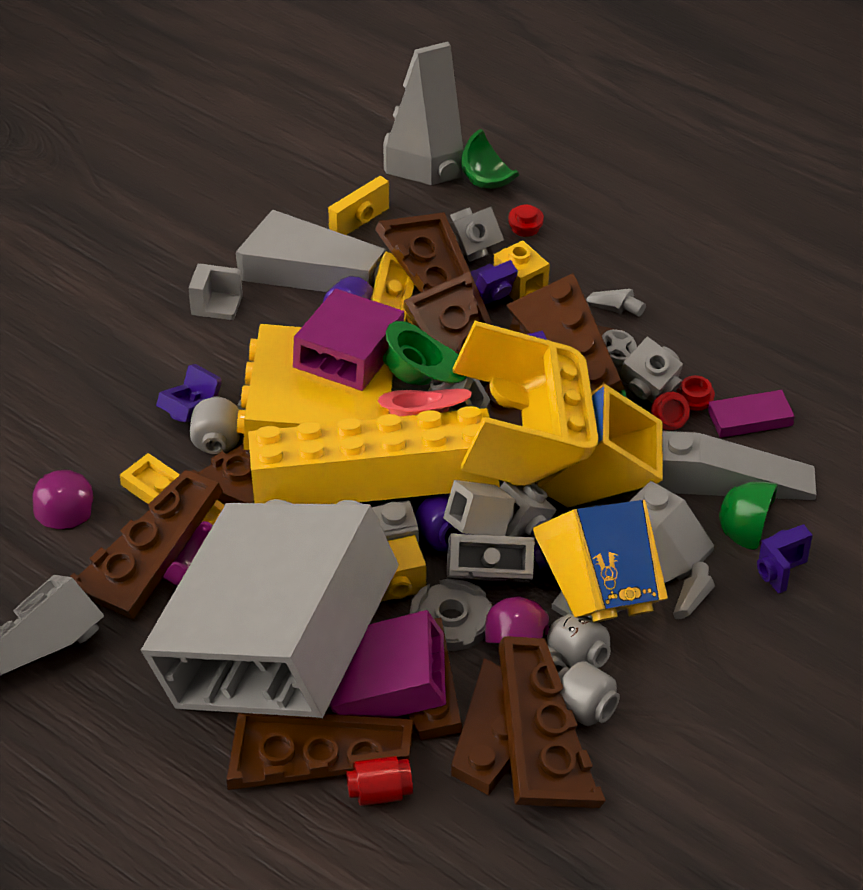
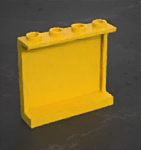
(290, 396)

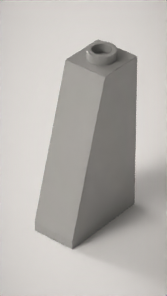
(304, 255)

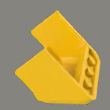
(554, 399)

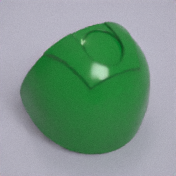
(484, 165)
(745, 512)

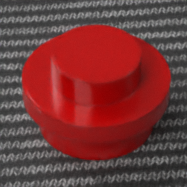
(525, 220)
(697, 392)
(671, 409)

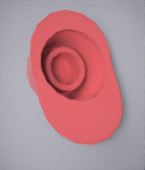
(416, 401)

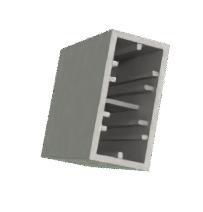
(272, 608)

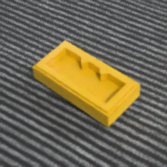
(359, 206)

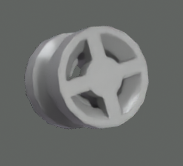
(619, 344)

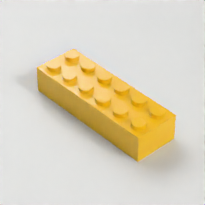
(364, 458)

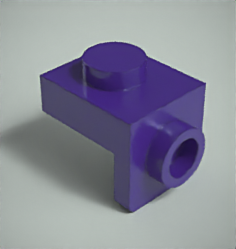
(494, 281)
(197, 386)
(781, 554)

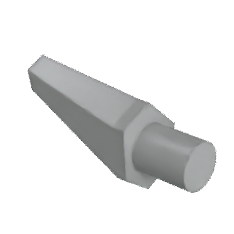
(617, 301)
(694, 590)

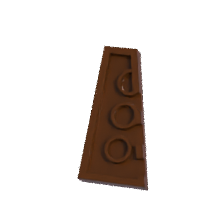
(428, 252)
(542, 736)
(303, 748)

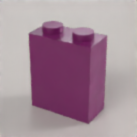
(345, 339)
(395, 669)

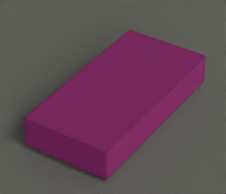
(751, 413)

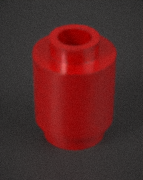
(380, 780)

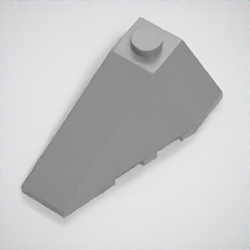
(426, 128)
(714, 466)
(676, 533)
(47, 622)

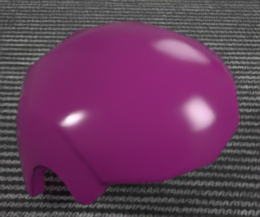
(62, 499)
(516, 619)

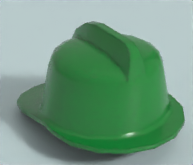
(418, 357)

